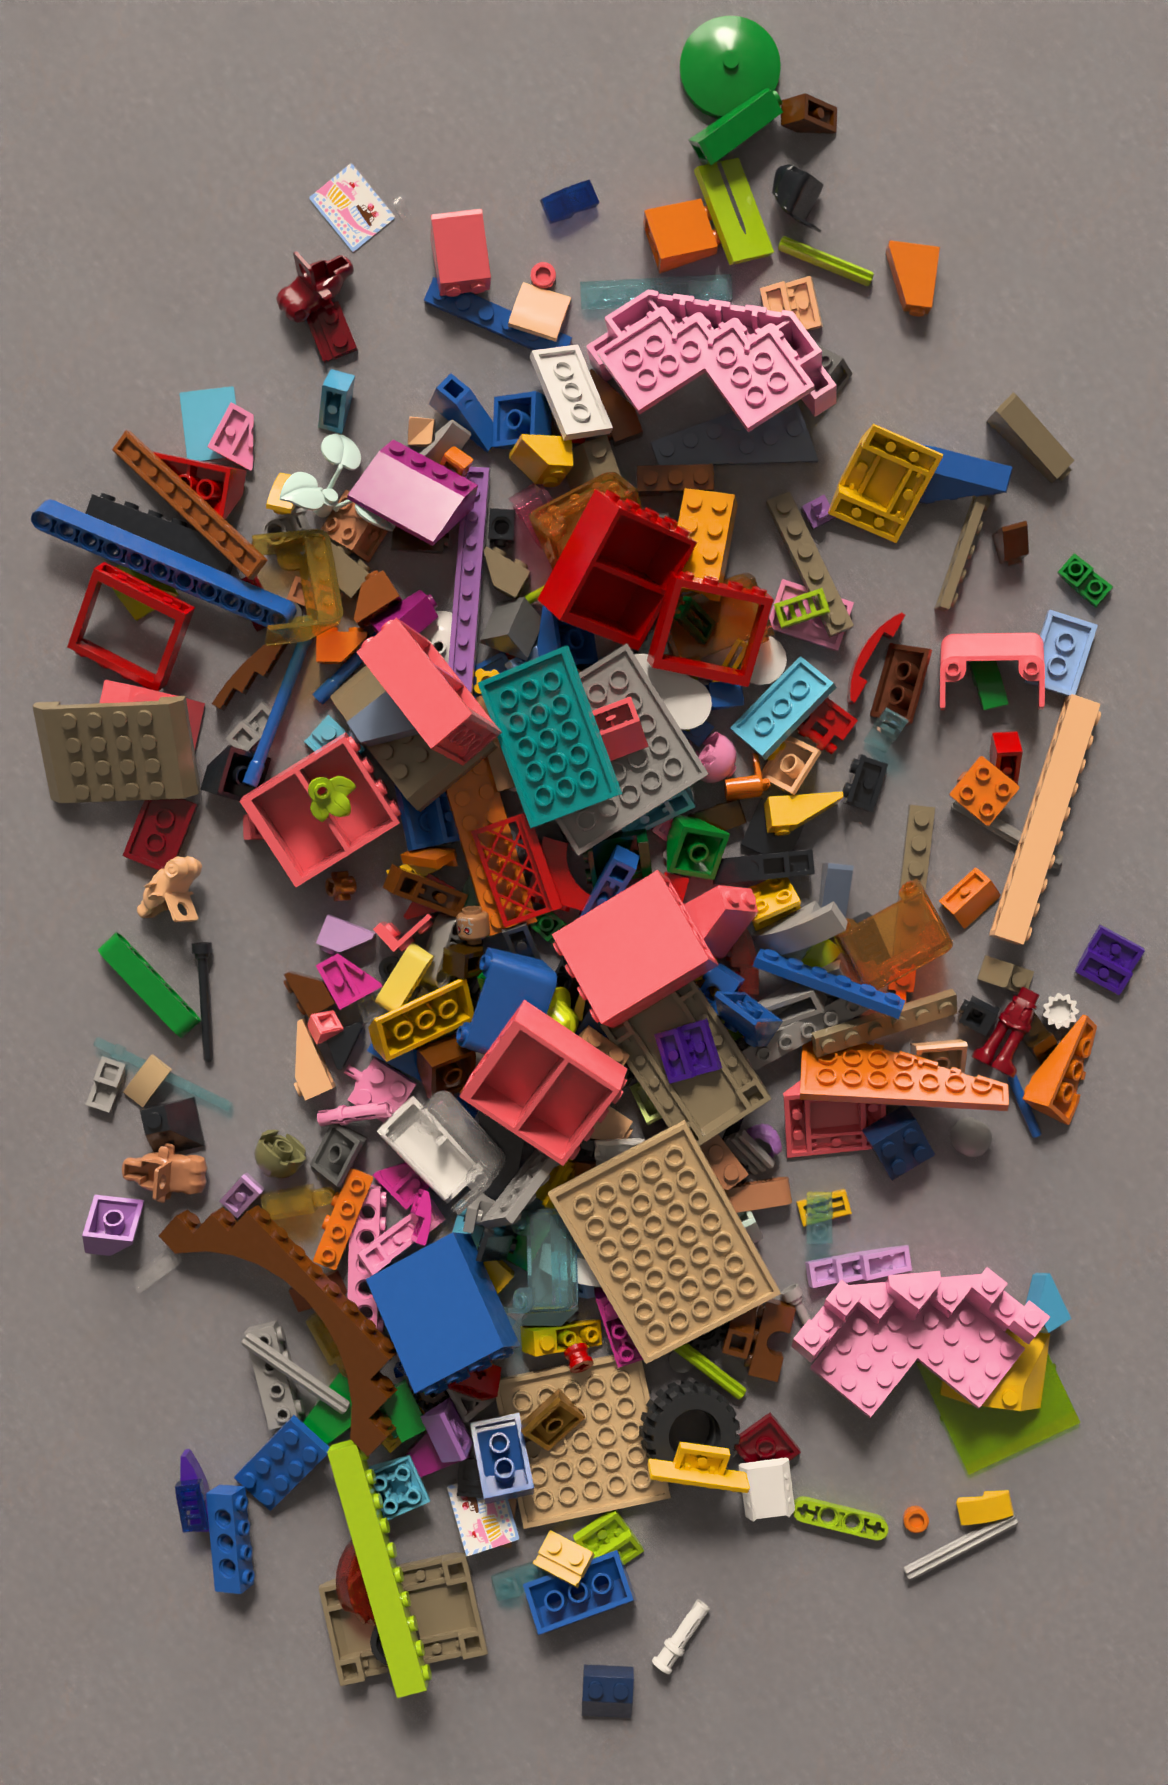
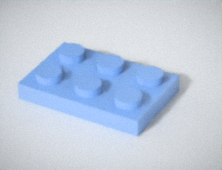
(1065, 651)

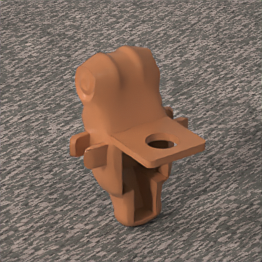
(167, 1172)

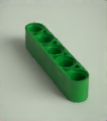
(149, 985)

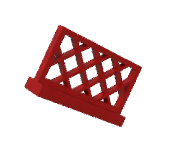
(538, 863)

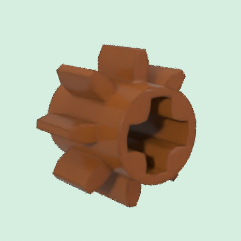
(340, 886)

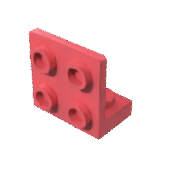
(390, 933)

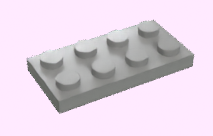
(520, 1190)

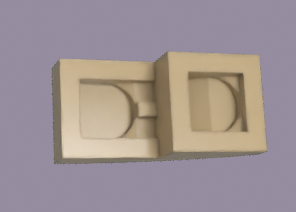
(147, 1080)

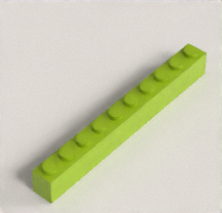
(379, 1568)

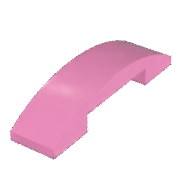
(394, 1241)

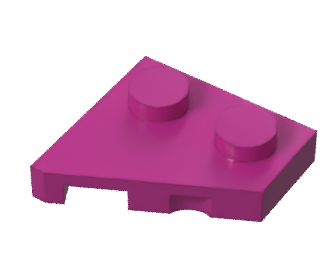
(401, 1183)

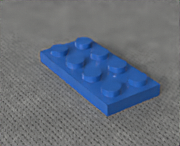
(282, 1462)

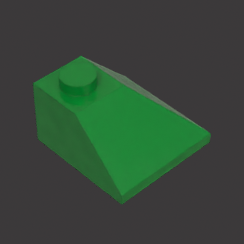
(695, 847)

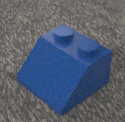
(520, 415)

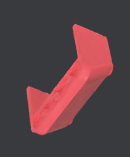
(1024, 647)

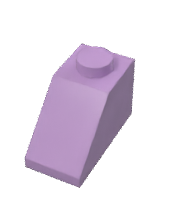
(341, 935)

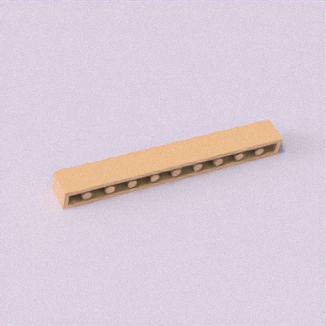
(1044, 820)

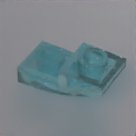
(819, 1218)
(510, 1581)

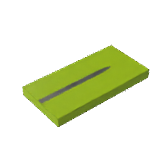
(734, 211)

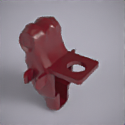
(313, 286)

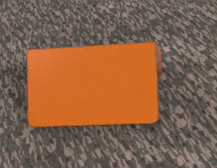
(970, 897)

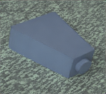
(380, 722)
(836, 885)

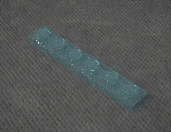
(619, 292)

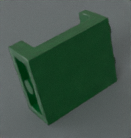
(634, 841)

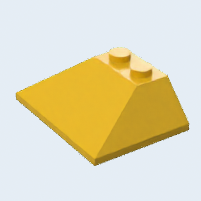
(883, 482)
(1022, 1384)

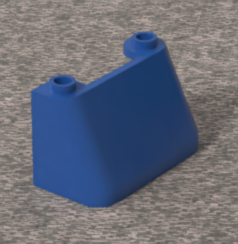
(507, 984)

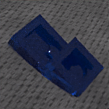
(568, 201)

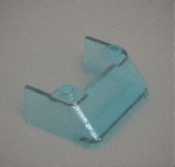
(549, 1264)

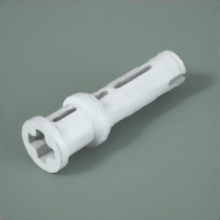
(675, 1645)

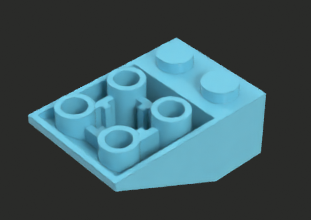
(399, 1486)

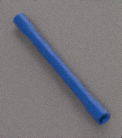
(256, 765)

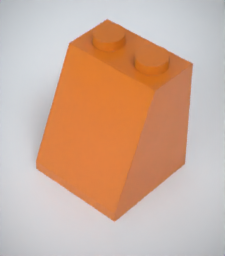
(680, 234)

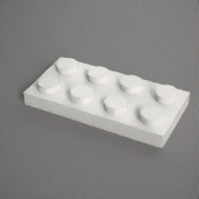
(571, 392)

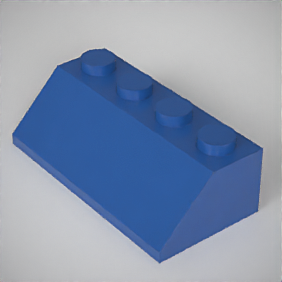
(561, 1604)

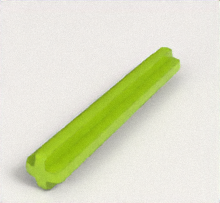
(825, 261)
(711, 1370)

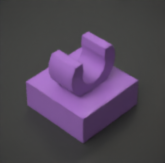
(817, 512)

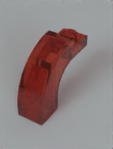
(351, 1587)

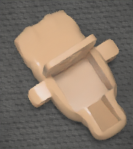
(171, 888)

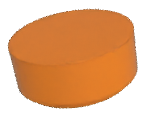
(915, 1519)

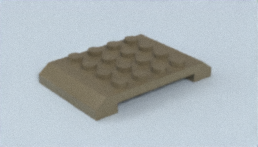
(117, 750)
(408, 761)
(707, 1100)
(444, 1610)

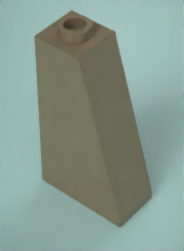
(1031, 438)

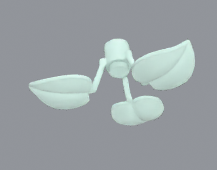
(303, 488)

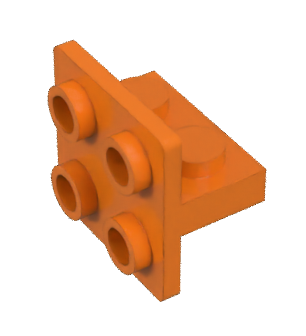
(984, 790)

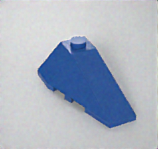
(965, 476)

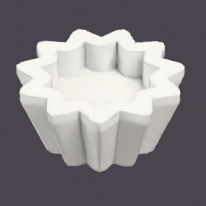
(1060, 1010)

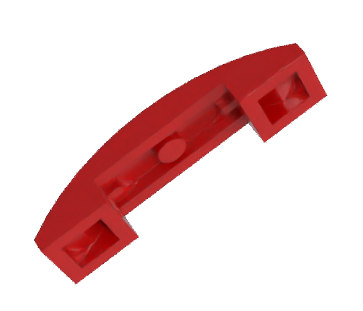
(856, 682)

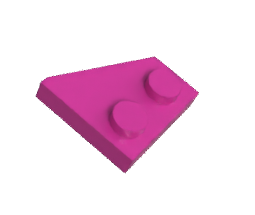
(345, 980)

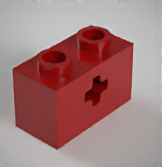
(481, 1384)

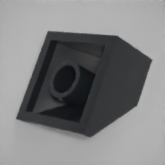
(226, 773)
(173, 1124)

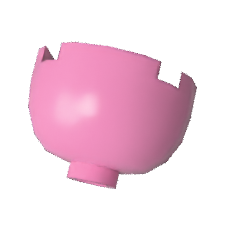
(717, 758)

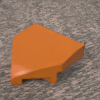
(430, 857)

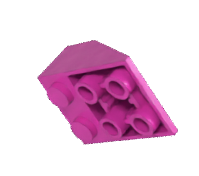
(620, 1341)

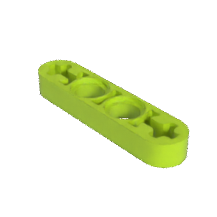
(841, 1514)

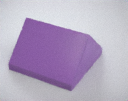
(447, 1432)

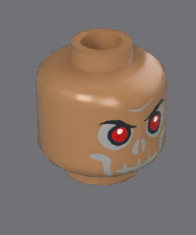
(473, 924)

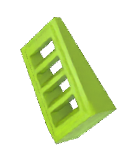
(779, 607)

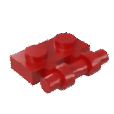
(833, 719)

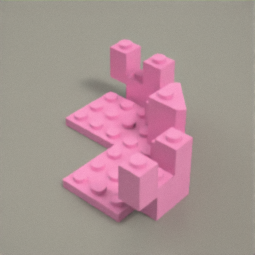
(749, 353)
(943, 1322)

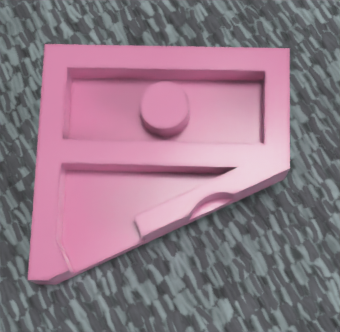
(235, 436)

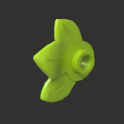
(333, 800)

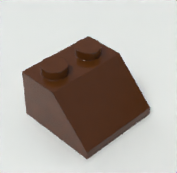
(445, 1065)

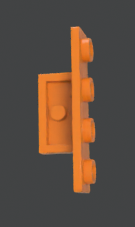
(343, 1218)

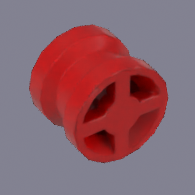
(578, 1358)

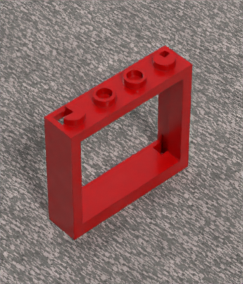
(709, 584)
(147, 595)

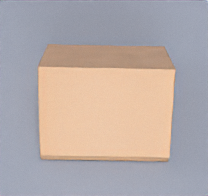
(791, 765)
(947, 1053)

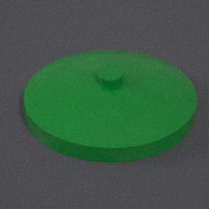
(728, 64)

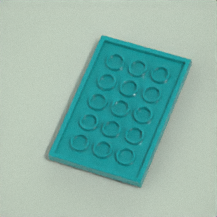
(550, 737)

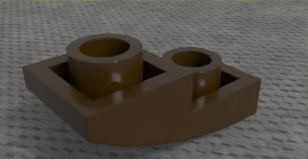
(722, 815)

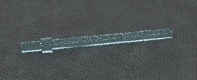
(119, 1052)

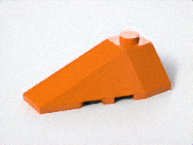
(1057, 1079)

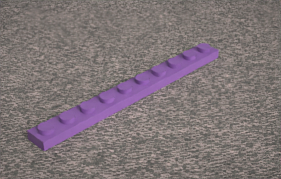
(468, 581)

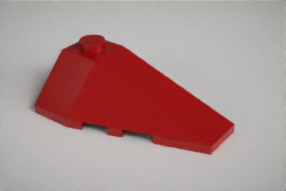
(214, 483)

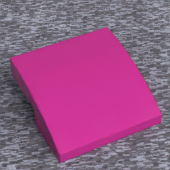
(422, 1208)

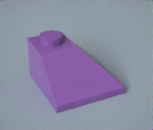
(111, 1224)

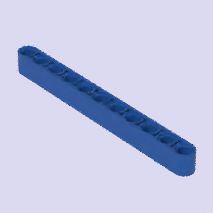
(162, 564)

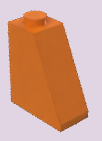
(913, 274)

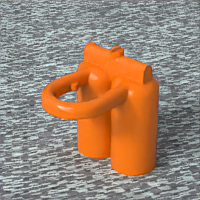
(747, 786)

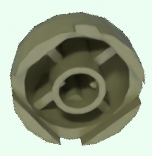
(279, 1155)

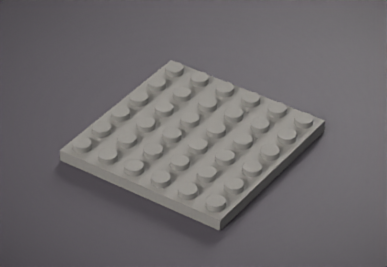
(643, 776)

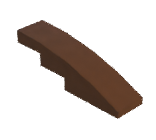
(260, 662)

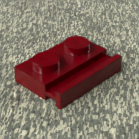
(331, 332)

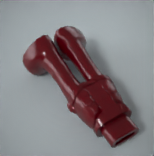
(1016, 1017)

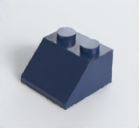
(607, 1691)

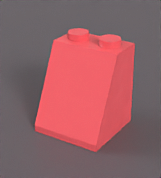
(460, 252)
(722, 916)

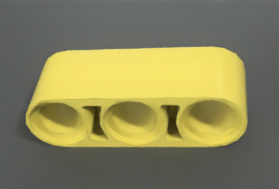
(404, 978)

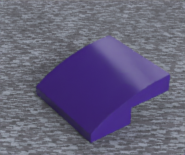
(1109, 959)
(688, 1051)

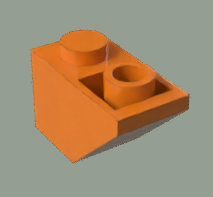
(339, 646)

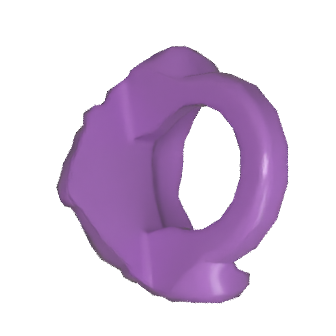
(768, 1135)

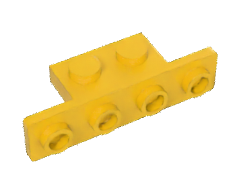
(699, 1467)

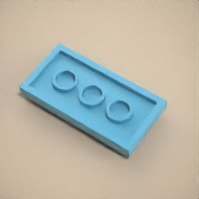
(783, 707)

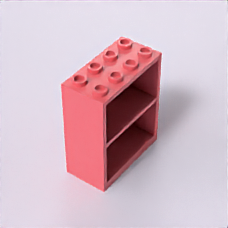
(428, 692)
(300, 840)
(633, 950)
(545, 1083)

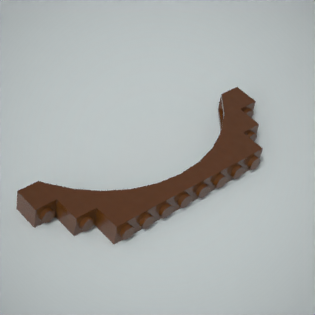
(357, 1338)

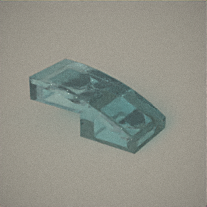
(885, 730)

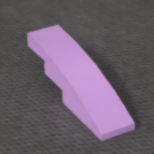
(858, 1266)

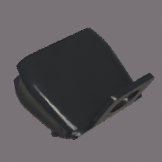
(796, 192)

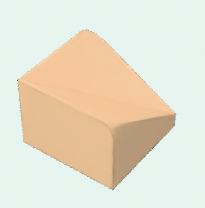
(421, 431)

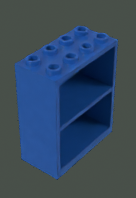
(443, 1314)

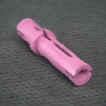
(344, 1114)

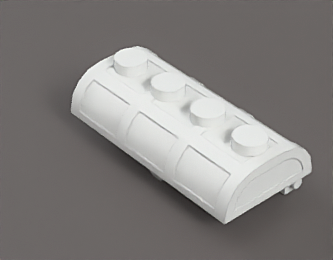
(432, 1156)

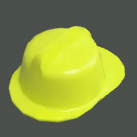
(561, 1011)

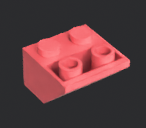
(620, 728)

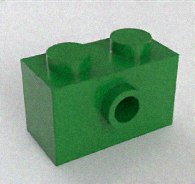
(403, 1412)

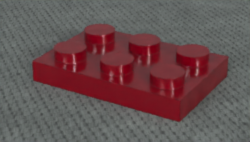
(160, 831)

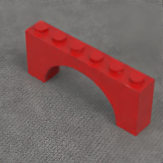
(568, 890)

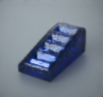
(189, 1486)

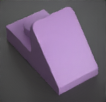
(242, 1194)

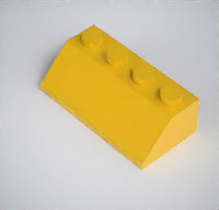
(422, 1020)

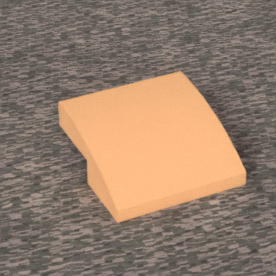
(797, 297)
(539, 311)

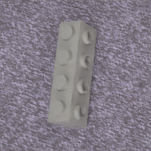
(275, 1388)

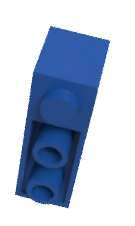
(459, 403)

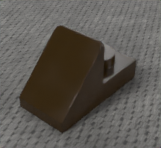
(1039, 1040)

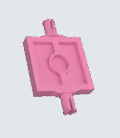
(380, 1084)

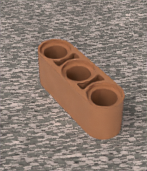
(760, 1194)

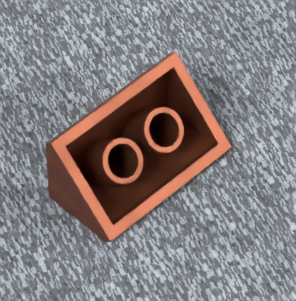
(901, 680)

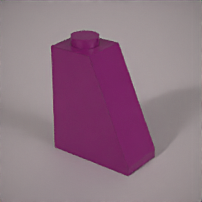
(415, 611)
(425, 1455)

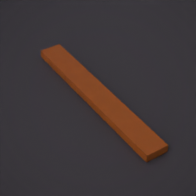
(190, 505)

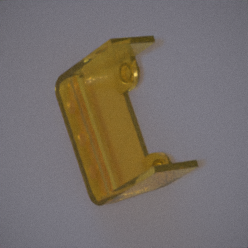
(313, 557)

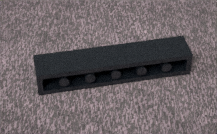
(152, 527)

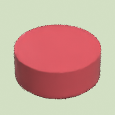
(543, 275)

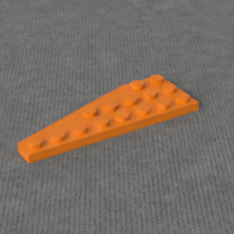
(892, 1078)

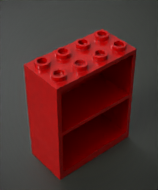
(616, 569)

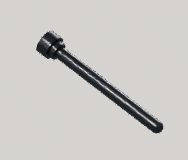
(202, 953)

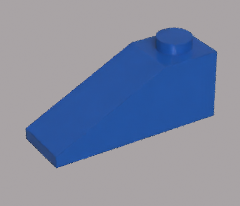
(613, 877)

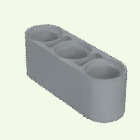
(442, 935)

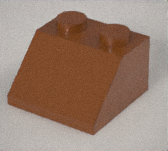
(375, 597)

